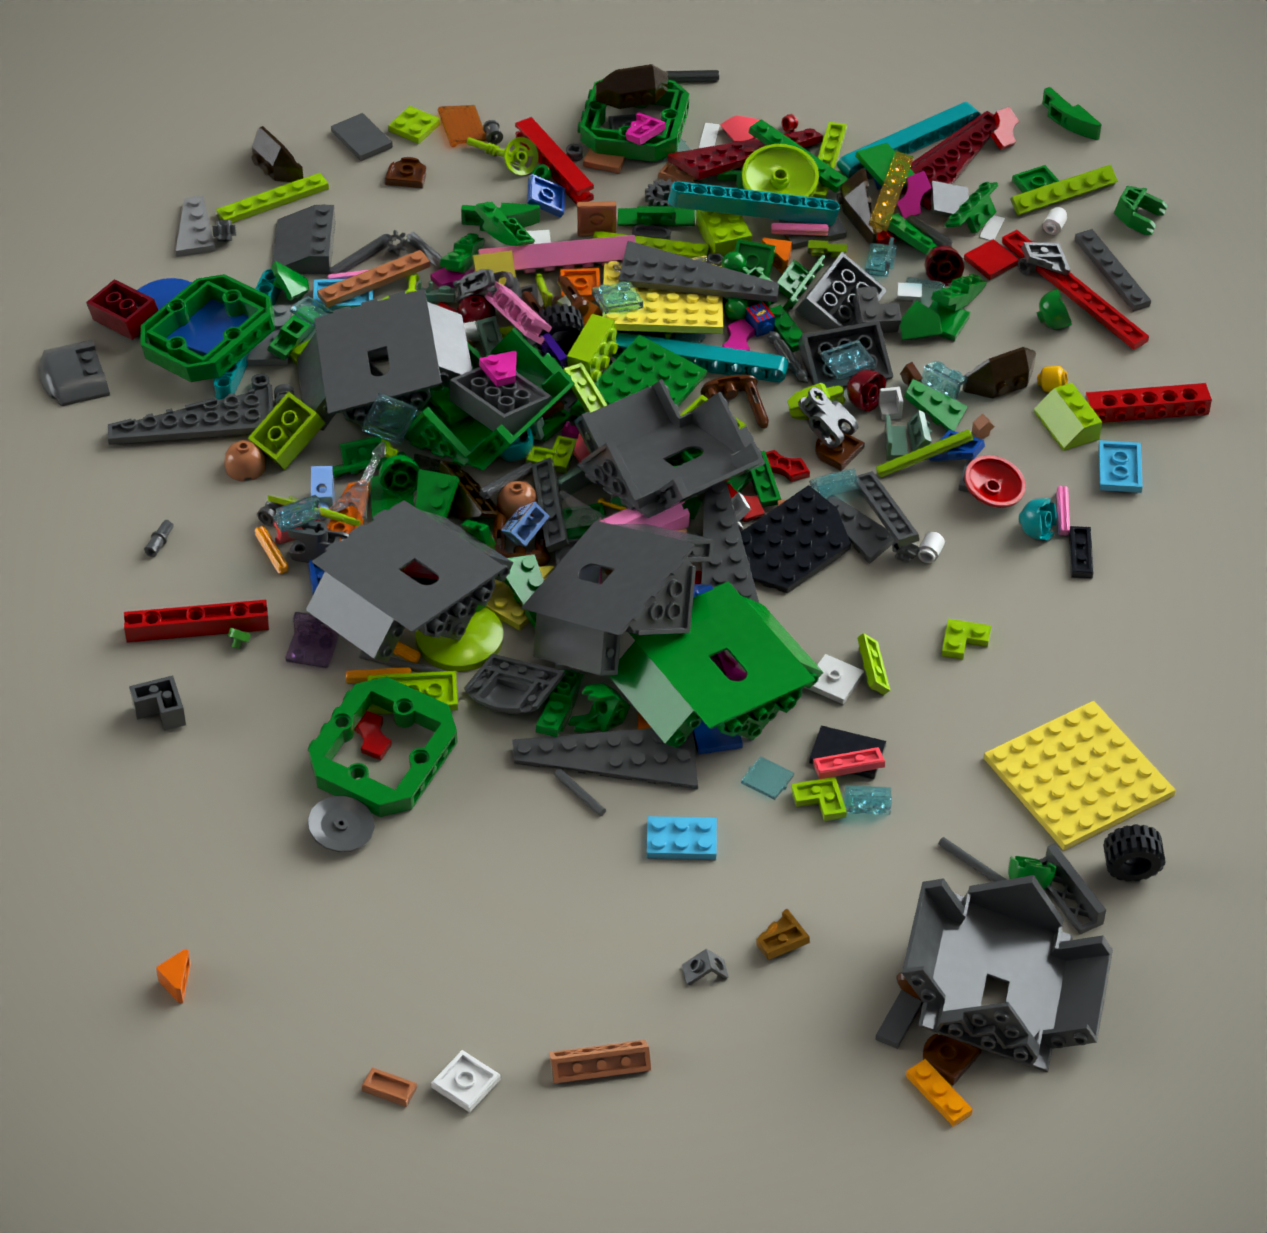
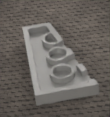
(194, 229)
(259, 354)

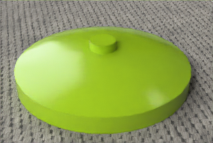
(781, 170)
(477, 644)

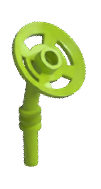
(511, 157)

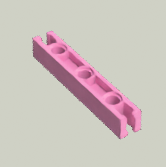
(518, 312)

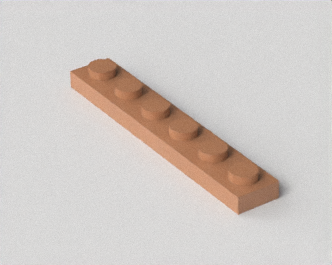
(373, 278)

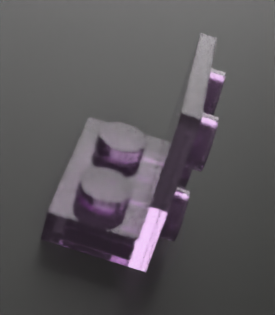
(312, 641)

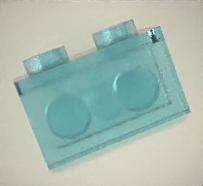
(880, 258)
(943, 379)
(836, 483)
(297, 513)
(868, 799)

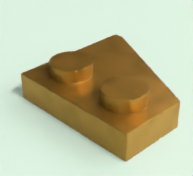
(782, 936)

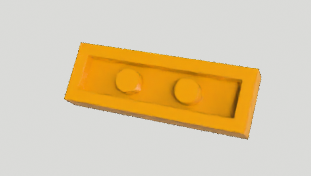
(939, 1092)

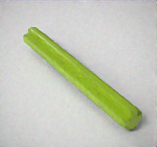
(924, 453)

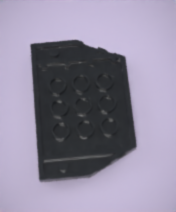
(795, 540)

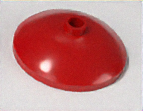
(995, 481)

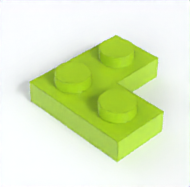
(817, 248)
(560, 453)
(961, 633)
(821, 792)

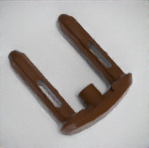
(568, 289)
(745, 383)
(540, 551)

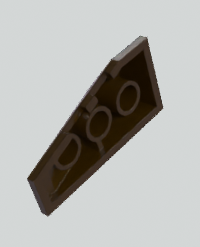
(857, 204)

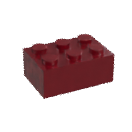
(121, 309)

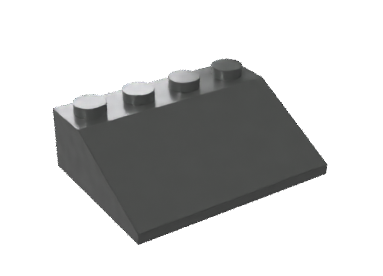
(306, 240)
(831, 298)
(814, 343)
(507, 404)

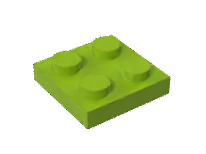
(414, 124)

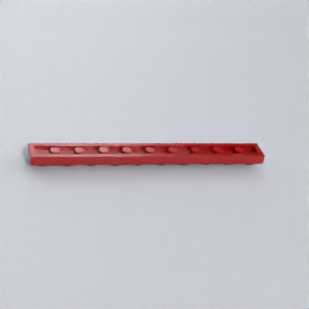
(1084, 297)

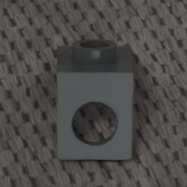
(702, 965)

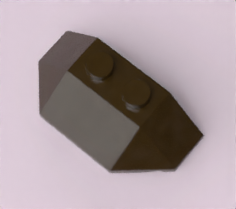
(632, 87)
(274, 158)
(1001, 374)
(466, 501)

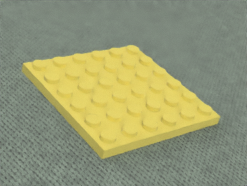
(668, 310)
(1079, 775)

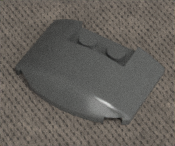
(73, 373)
(512, 685)

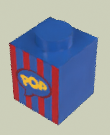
(760, 319)

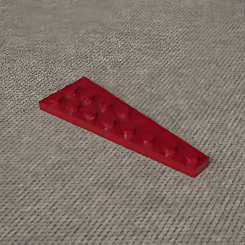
(953, 154)
(725, 157)

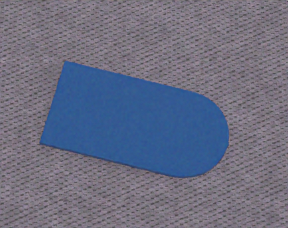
(205, 326)

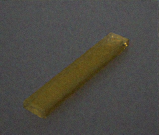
(891, 191)

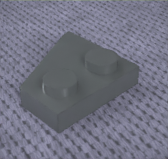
(1047, 256)

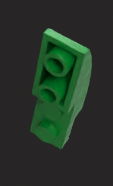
(1070, 117)
(524, 213)
(500, 228)
(462, 255)
(960, 292)
(290, 335)
(560, 704)

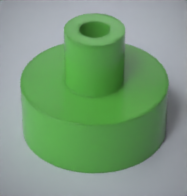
(238, 636)

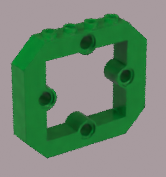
(615, 142)
(238, 341)
(396, 699)

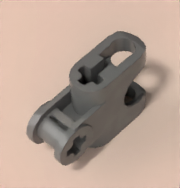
(481, 283)
(827, 417)
(312, 540)

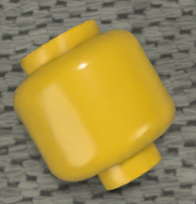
(1051, 378)

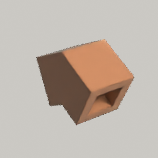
(982, 426)

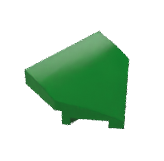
(289, 281)
(920, 323)

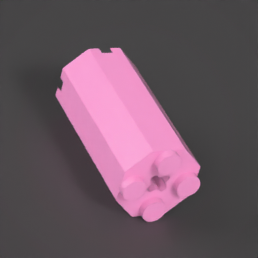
(672, 518)

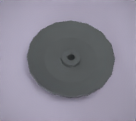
(341, 823)

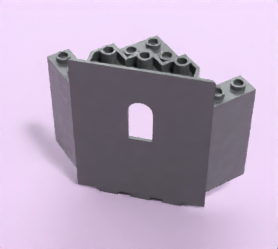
(423, 349)
(644, 429)
(644, 594)
(374, 601)
(1016, 937)

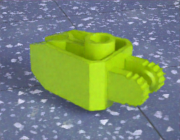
(832, 393)

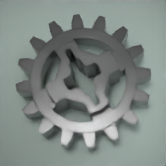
(658, 193)

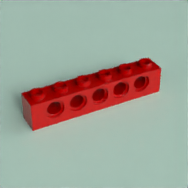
(1150, 402)

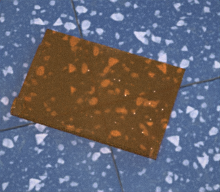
(461, 123)

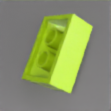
(1069, 417)

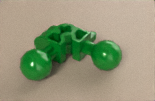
(735, 307)

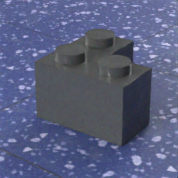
(868, 310)
(161, 699)

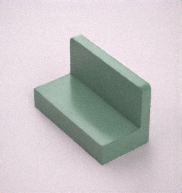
(894, 440)
(572, 481)

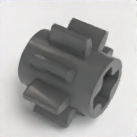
(224, 230)
(401, 245)
(905, 552)

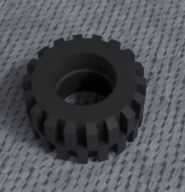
(565, 325)
(1134, 852)

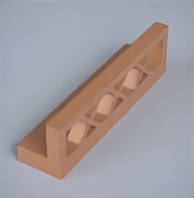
(600, 1061)

